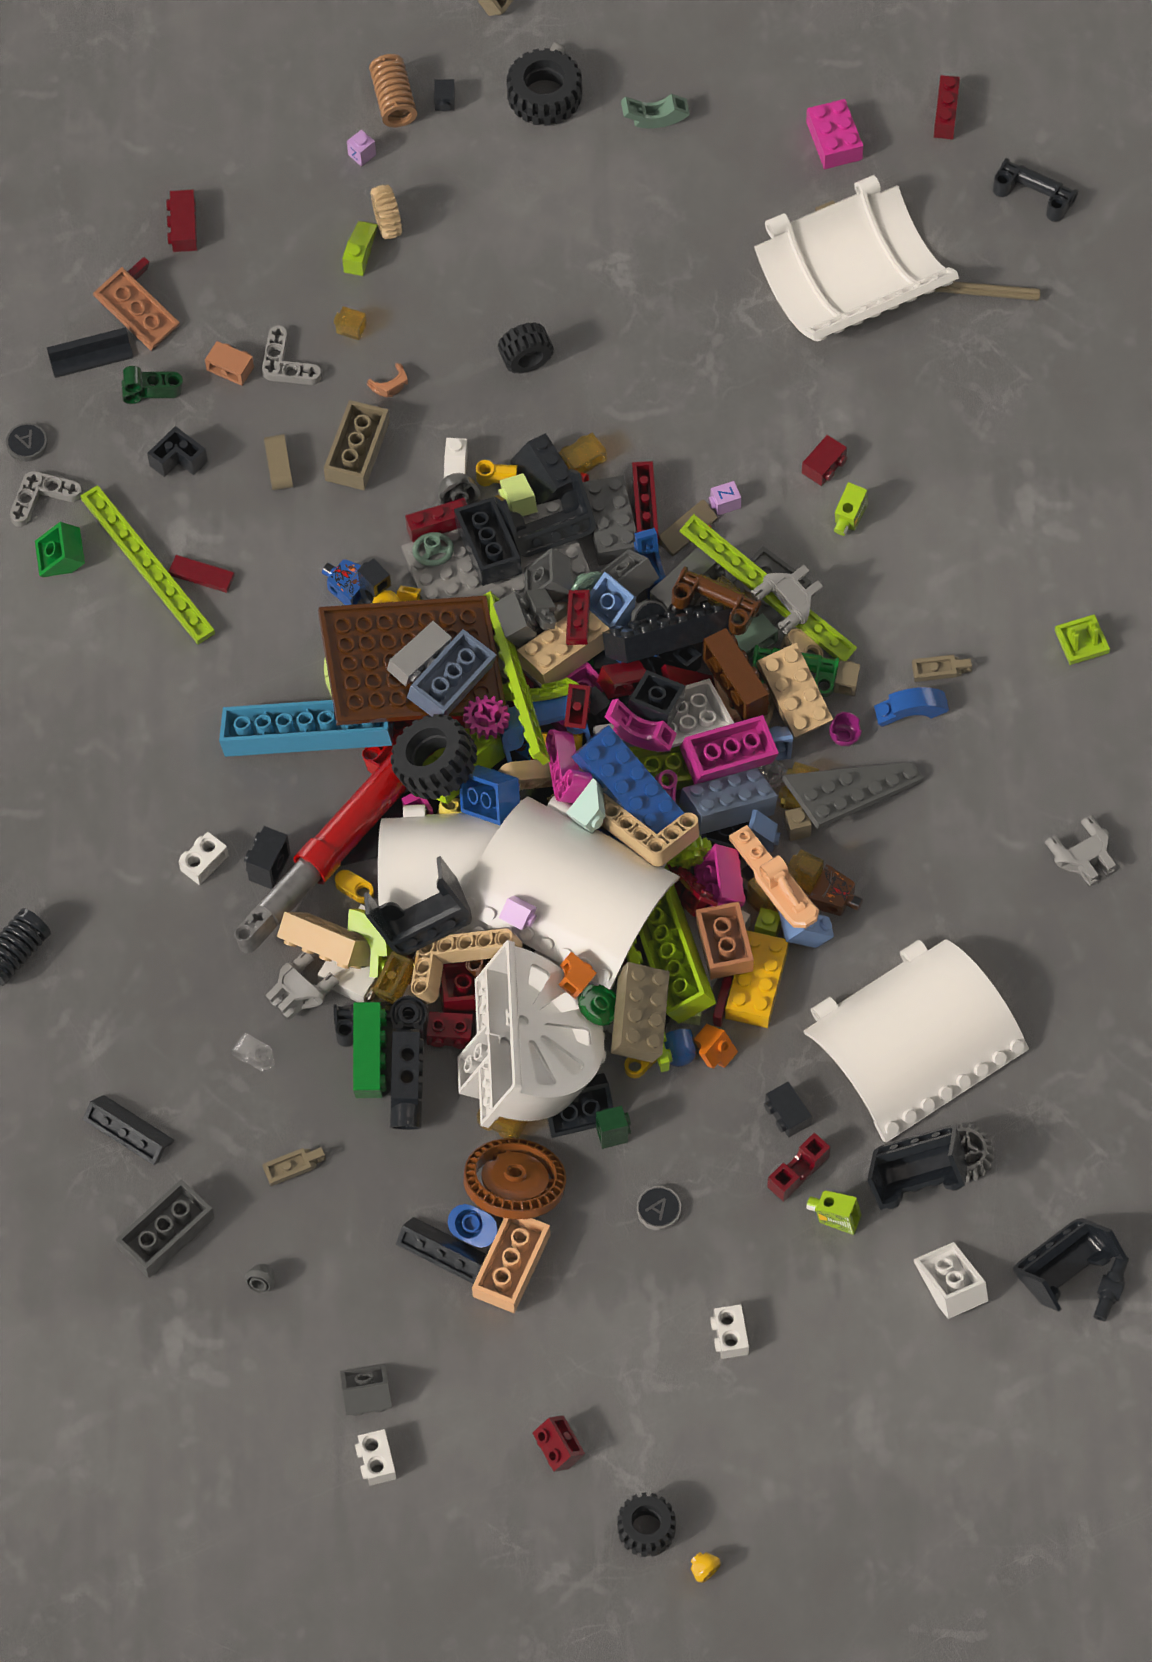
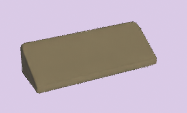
(672, 539)

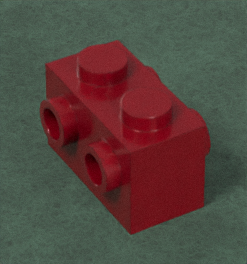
(449, 1029)
(558, 1443)

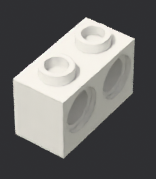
(207, 860)
(734, 1331)
(380, 1456)

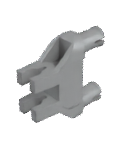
(791, 594)
(1086, 854)
(295, 992)

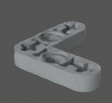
(282, 366)
(40, 488)

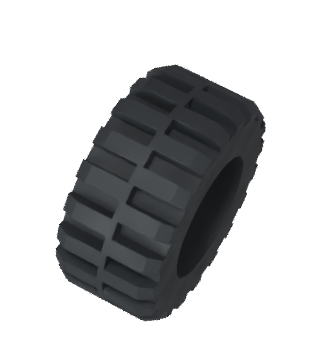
(544, 66)
(448, 770)

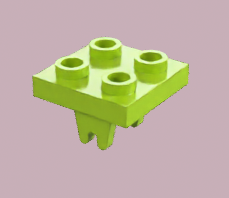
(1082, 639)

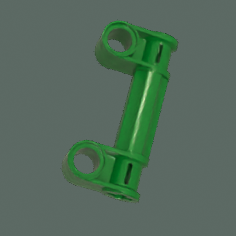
(824, 668)

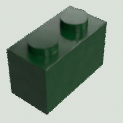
(613, 1127)

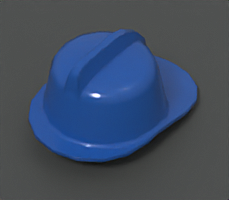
(472, 1225)

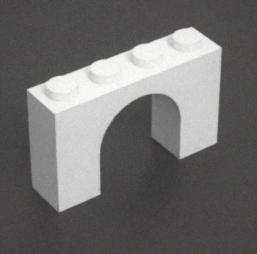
(353, 982)

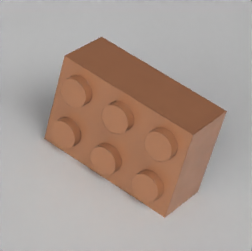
(724, 940)

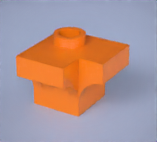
(576, 975)
(715, 1046)

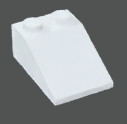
(952, 1280)

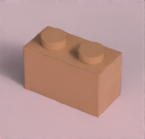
(229, 363)

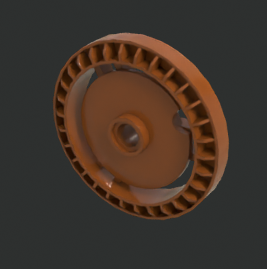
(515, 1179)

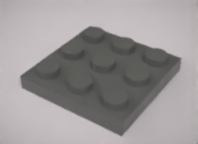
(770, 564)

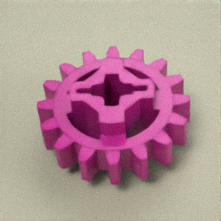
(486, 716)

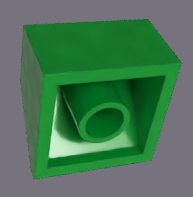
(59, 550)

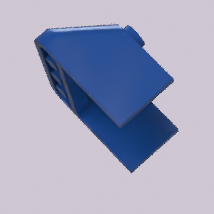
(546, 712)

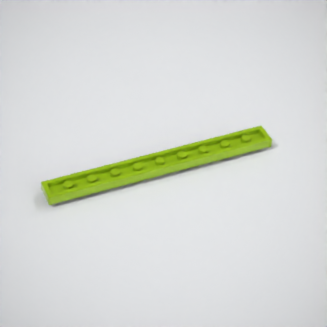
(147, 565)
(752, 576)
(518, 687)

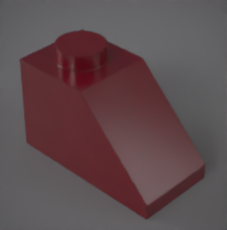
(577, 706)

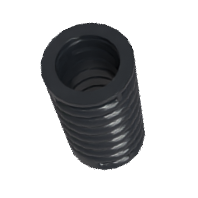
(19, 940)

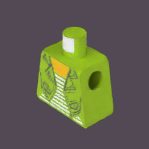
(850, 508)
(836, 1210)

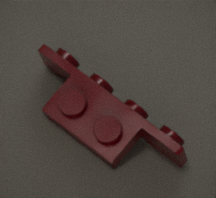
(694, 893)

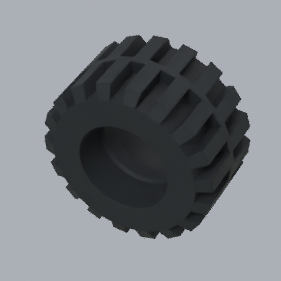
(525, 348)
(646, 1542)

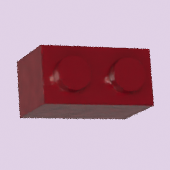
(824, 460)
(620, 678)

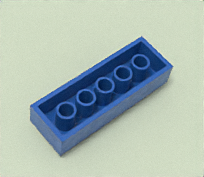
(627, 780)

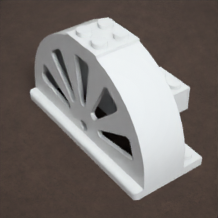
(530, 1040)

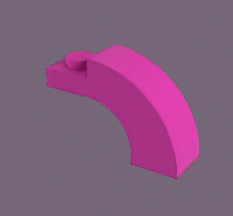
(637, 731)

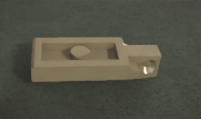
(939, 667)
(292, 1165)

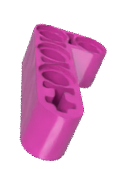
(565, 772)

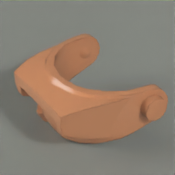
(391, 387)

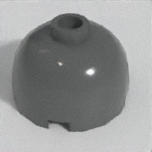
(457, 487)

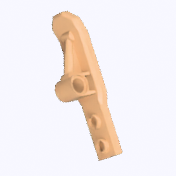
(775, 880)

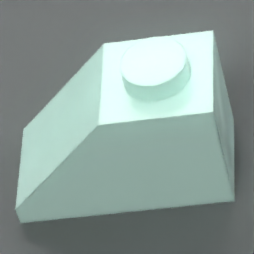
(589, 807)

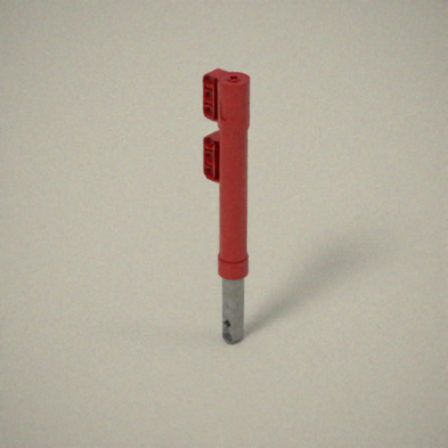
(325, 851)

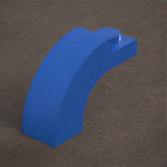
(647, 545)
(911, 702)

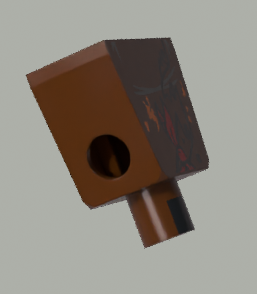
(834, 892)

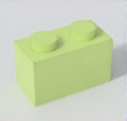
(518, 495)

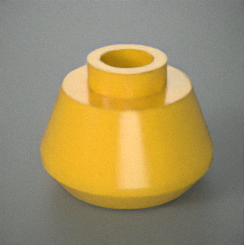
(704, 1566)

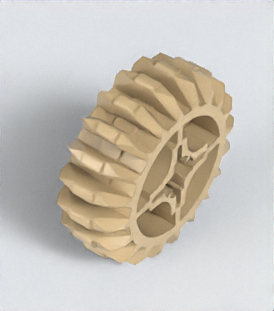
(386, 211)

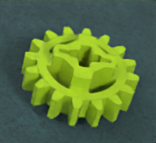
(692, 854)

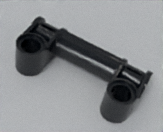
(1060, 196)
(344, 1021)

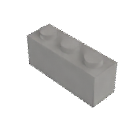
(418, 653)

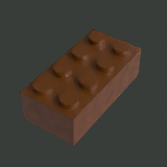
(736, 675)

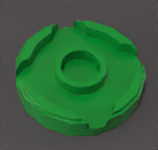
(597, 1004)

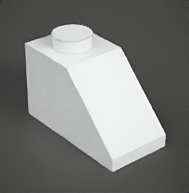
(455, 456)

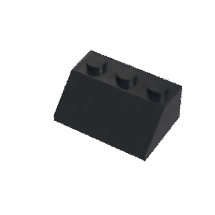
(543, 469)
(582, 1111)

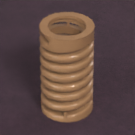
(393, 90)

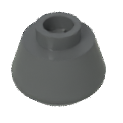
(260, 1278)

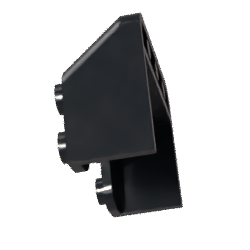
(917, 1163)

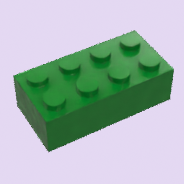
(368, 1050)

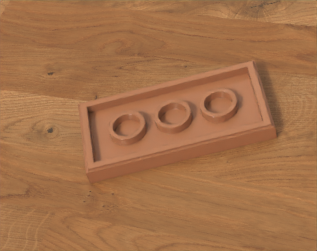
(136, 308)

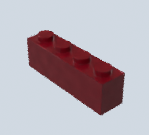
(644, 496)

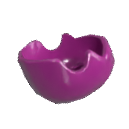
(845, 729)

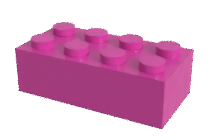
(729, 750)

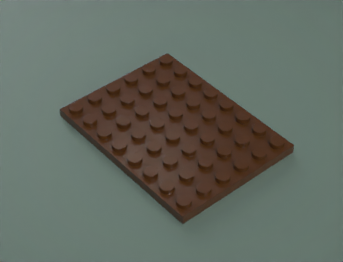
(365, 638)

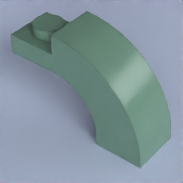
(656, 114)

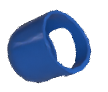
(681, 1046)

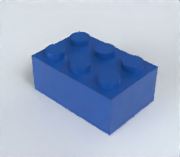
(489, 795)

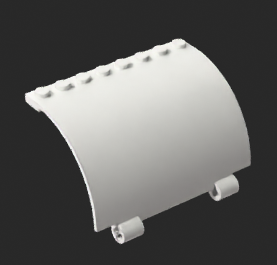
(848, 261)
(410, 852)
(585, 887)
(918, 1035)

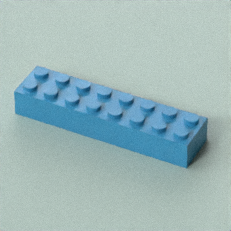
(295, 729)

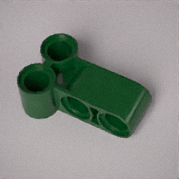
(137, 384)

